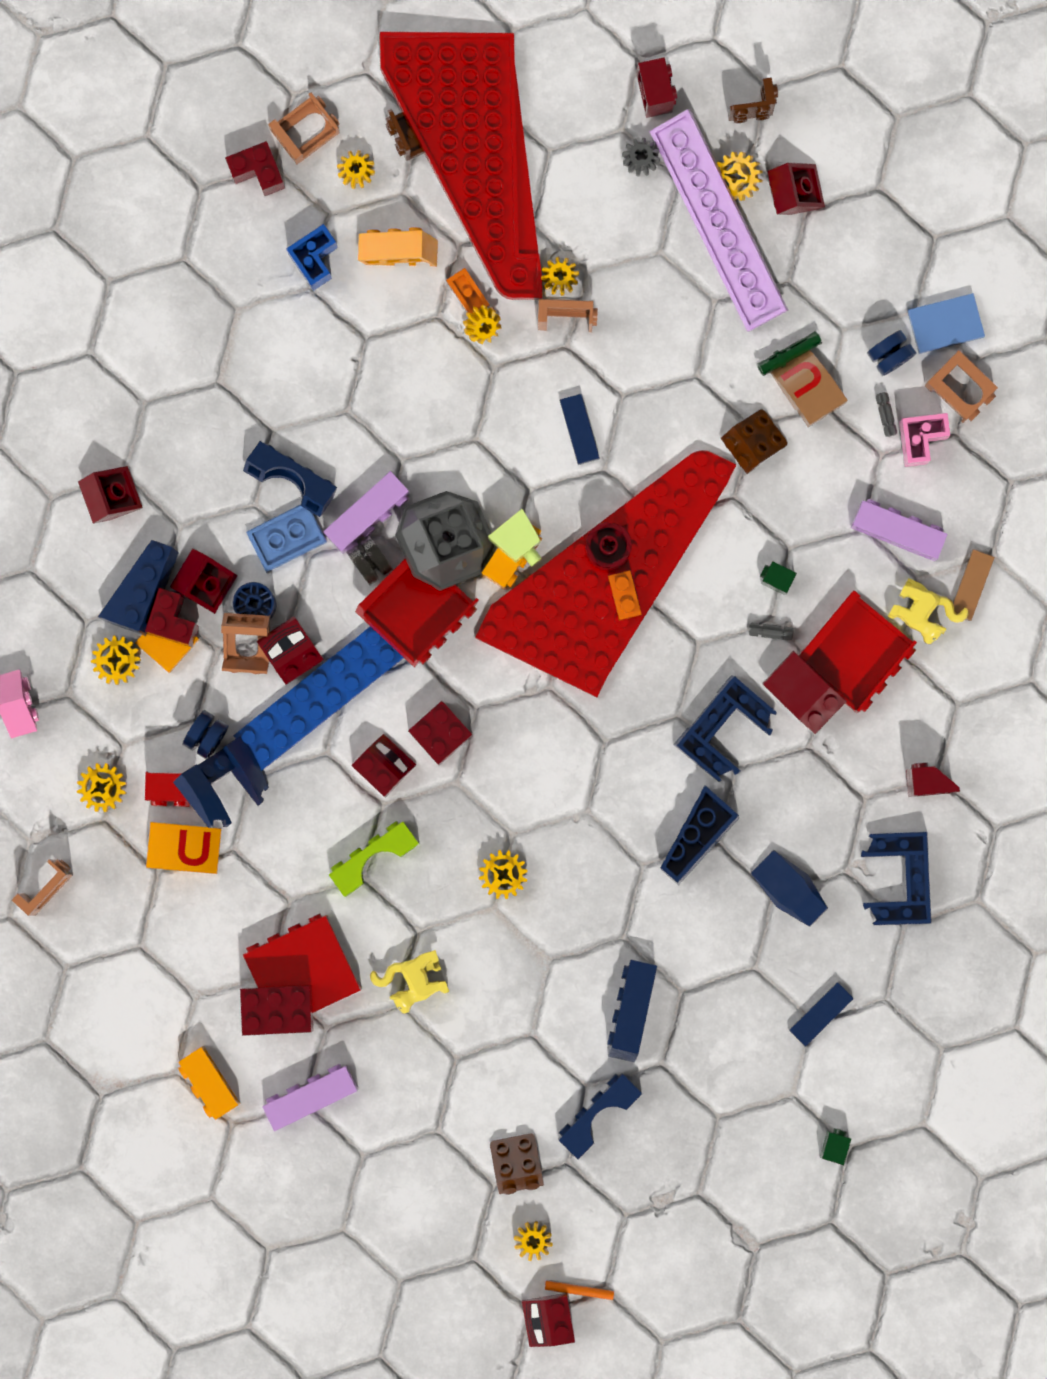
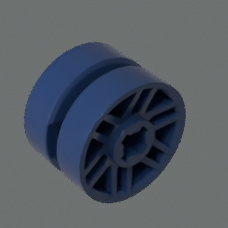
(891, 353)
(254, 591)
(205, 734)

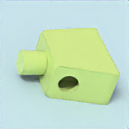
(517, 539)

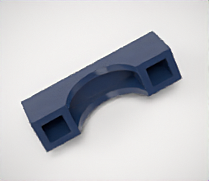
(268, 463)
(620, 1094)

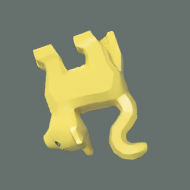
(922, 607)
(416, 978)

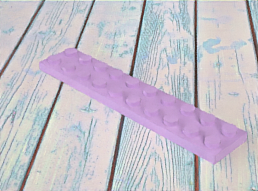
(718, 220)

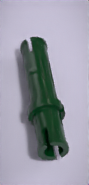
(793, 351)

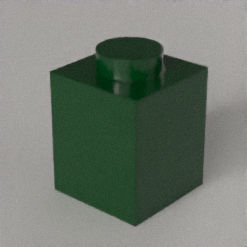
(777, 577)
(835, 1146)

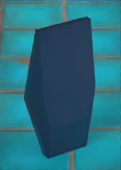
(790, 888)

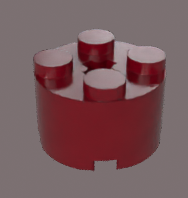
(608, 533)

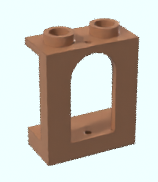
(310, 106)
(566, 308)
(965, 410)
(244, 625)
(33, 906)

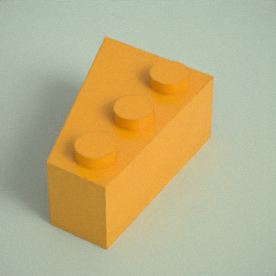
(397, 247)

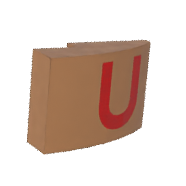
(809, 388)

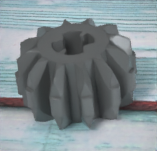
(639, 149)

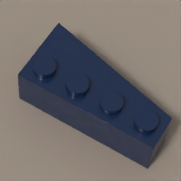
(135, 596)
(699, 834)
(632, 1010)

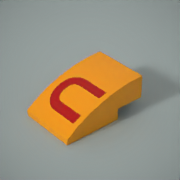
(183, 848)

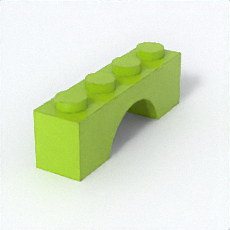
(350, 874)

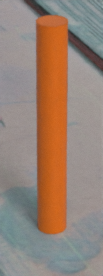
(579, 1290)

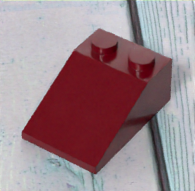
(804, 692)

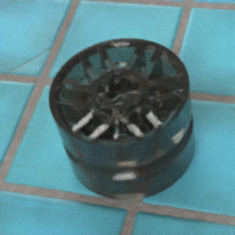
(369, 560)

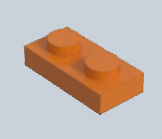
(466, 291)
(624, 595)

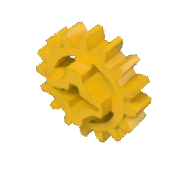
(740, 167)
(106, 660)
(96, 779)
(509, 865)

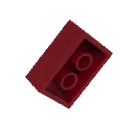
(276, 1010)

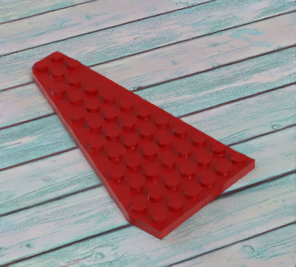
(468, 121)
(566, 611)

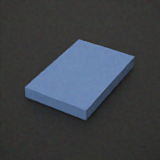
(946, 323)
(286, 537)

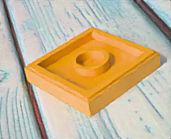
(164, 652)

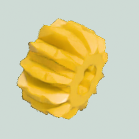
(364, 169)
(565, 271)
(487, 330)
(528, 1248)

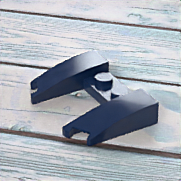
(730, 697)
(197, 781)
(918, 904)

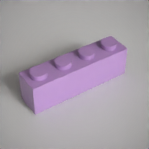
(367, 512)
(899, 530)
(310, 1097)

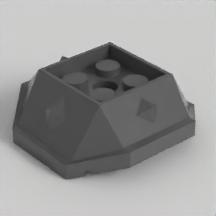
(427, 552)

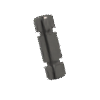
(886, 414)
(771, 631)

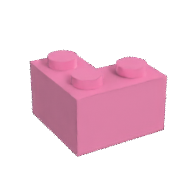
(917, 433)
(16, 704)

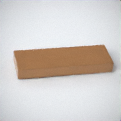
(972, 582)

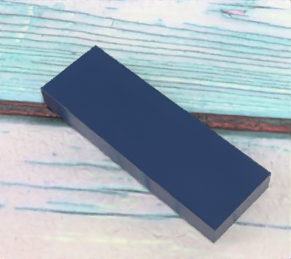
(579, 429)
(821, 1014)

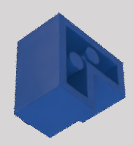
(308, 254)

